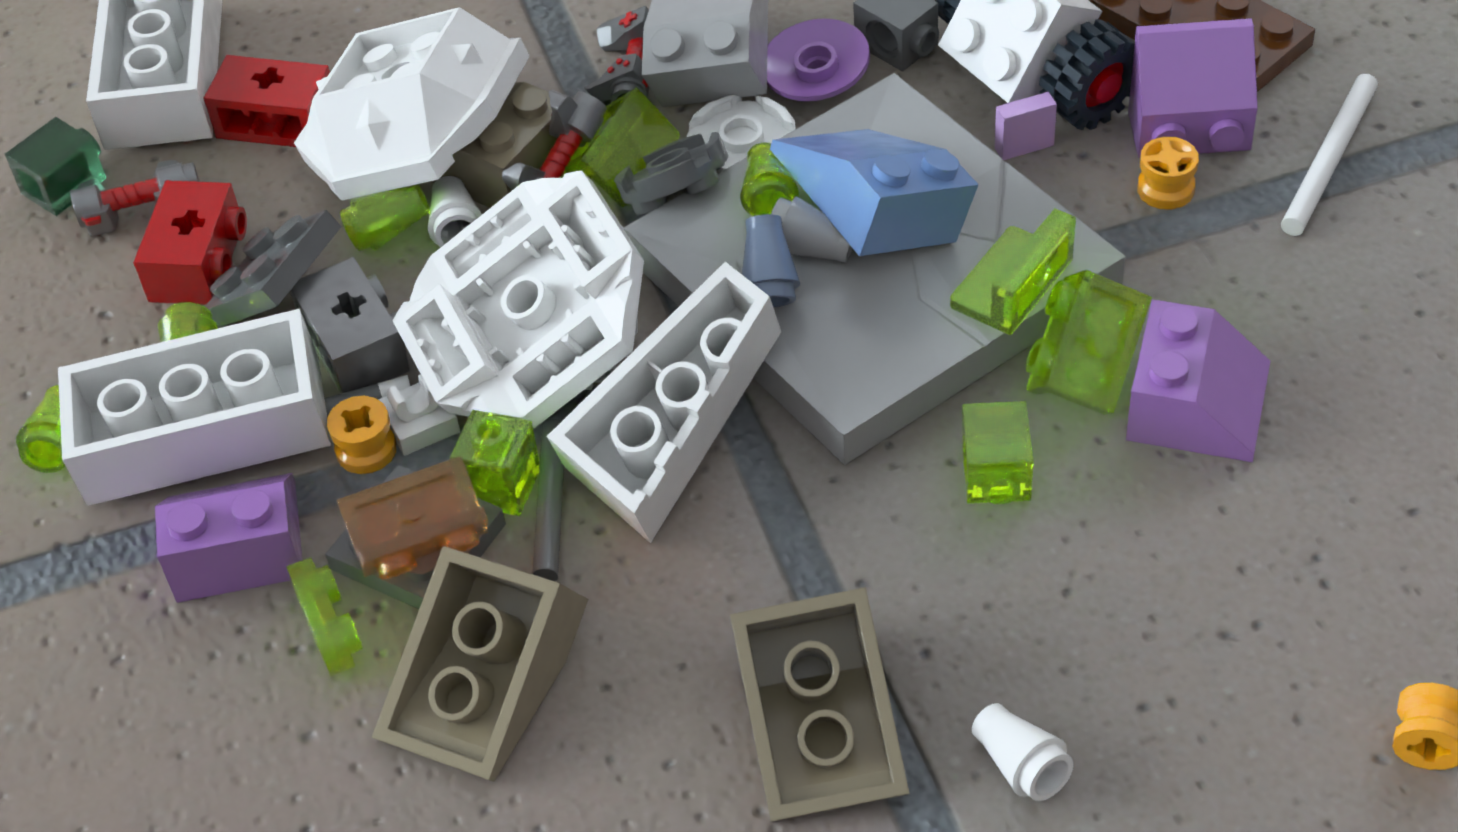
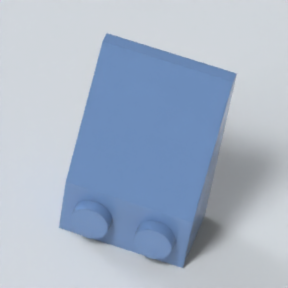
(881, 188)

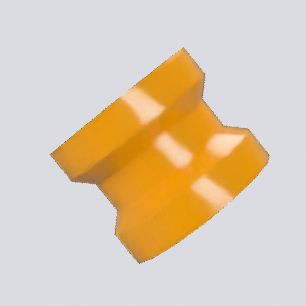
(1167, 173)
(361, 434)
(1428, 727)

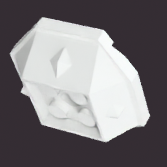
(407, 101)
(526, 303)

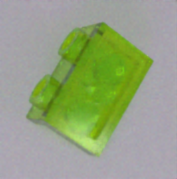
(1087, 340)

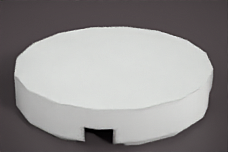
(741, 124)

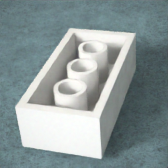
(153, 70)
(192, 407)

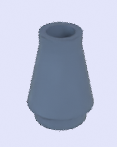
(769, 260)

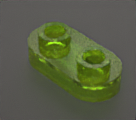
(333, 635)

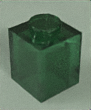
(55, 163)

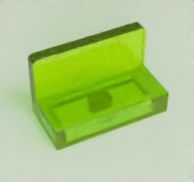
(627, 134)
(1016, 273)

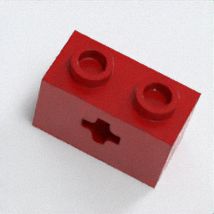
(262, 99)
(189, 241)

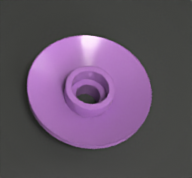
(816, 59)

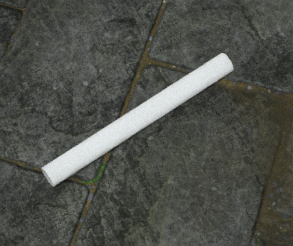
(1329, 155)

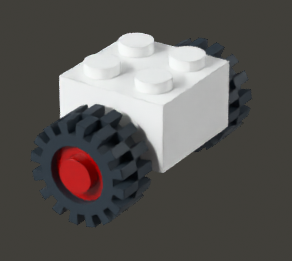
(1043, 48)

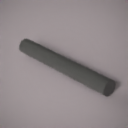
(548, 508)

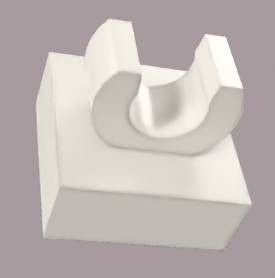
(417, 417)

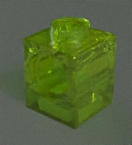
(997, 452)
(499, 459)

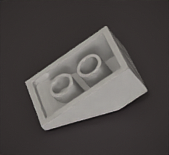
(705, 49)

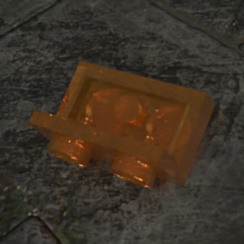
(413, 518)

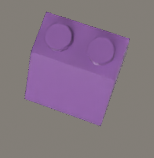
(1195, 85)
(1197, 384)
(228, 537)

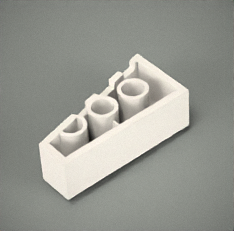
(668, 400)

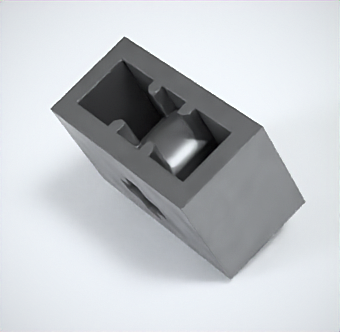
(351, 325)

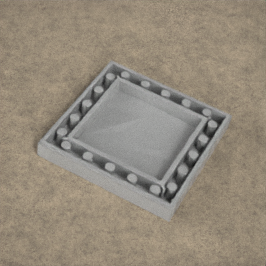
(875, 334)

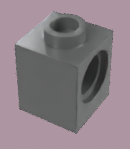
(898, 29)

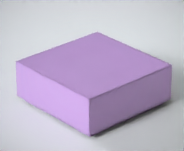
(1025, 125)

